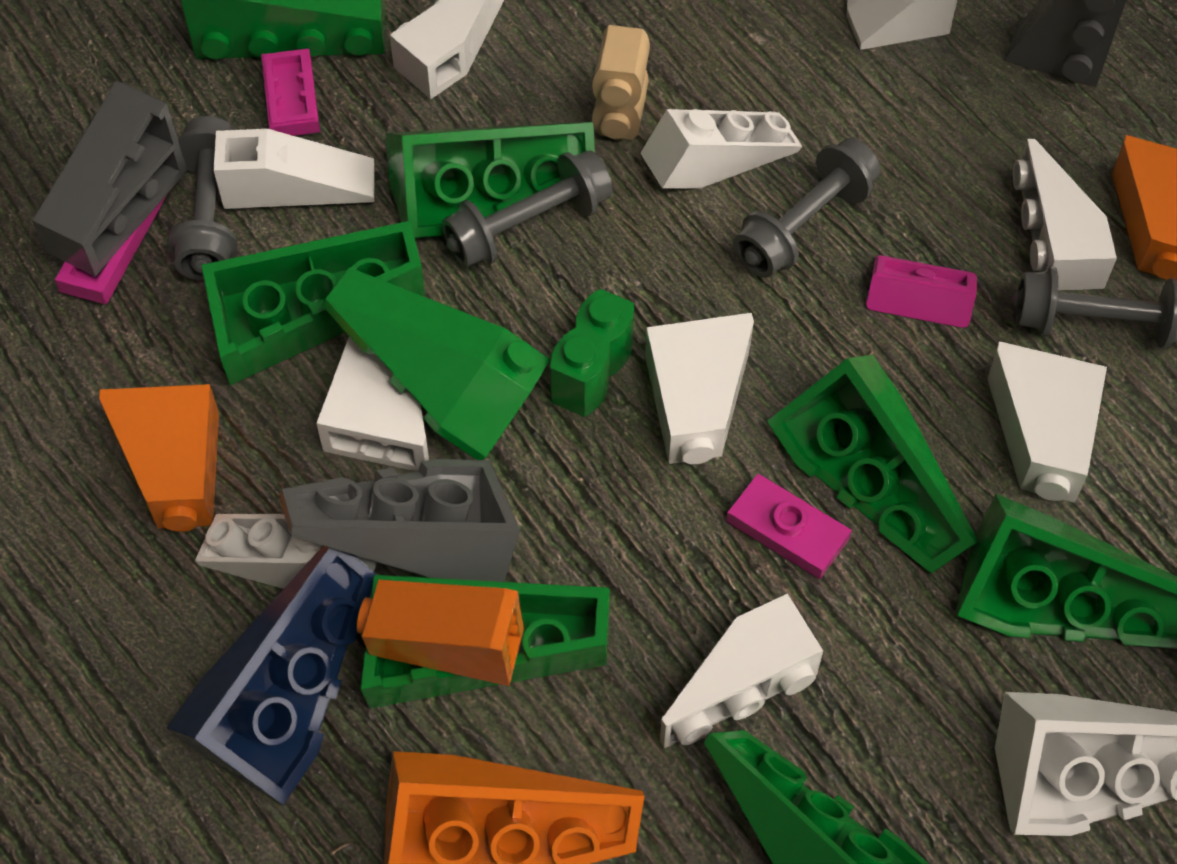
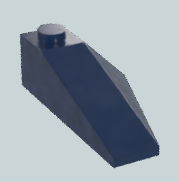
(272, 687)

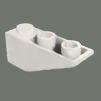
(442, 42)
(713, 145)
(286, 170)
(1063, 223)
(257, 548)
(754, 660)

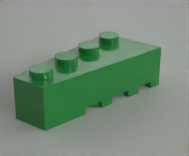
(273, 26)
(272, 300)
(562, 634)

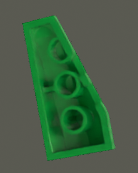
(483, 165)
(453, 363)
(870, 451)
(1059, 581)
(789, 817)

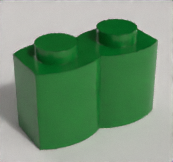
(592, 352)

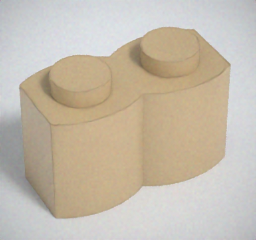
(620, 82)

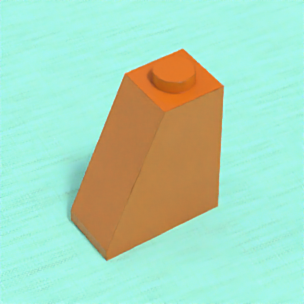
(1148, 199)
(170, 449)
(444, 627)

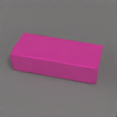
(922, 291)

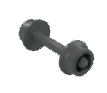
(582, 181)
(201, 239)
(768, 242)
(1039, 300)

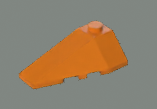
(502, 814)

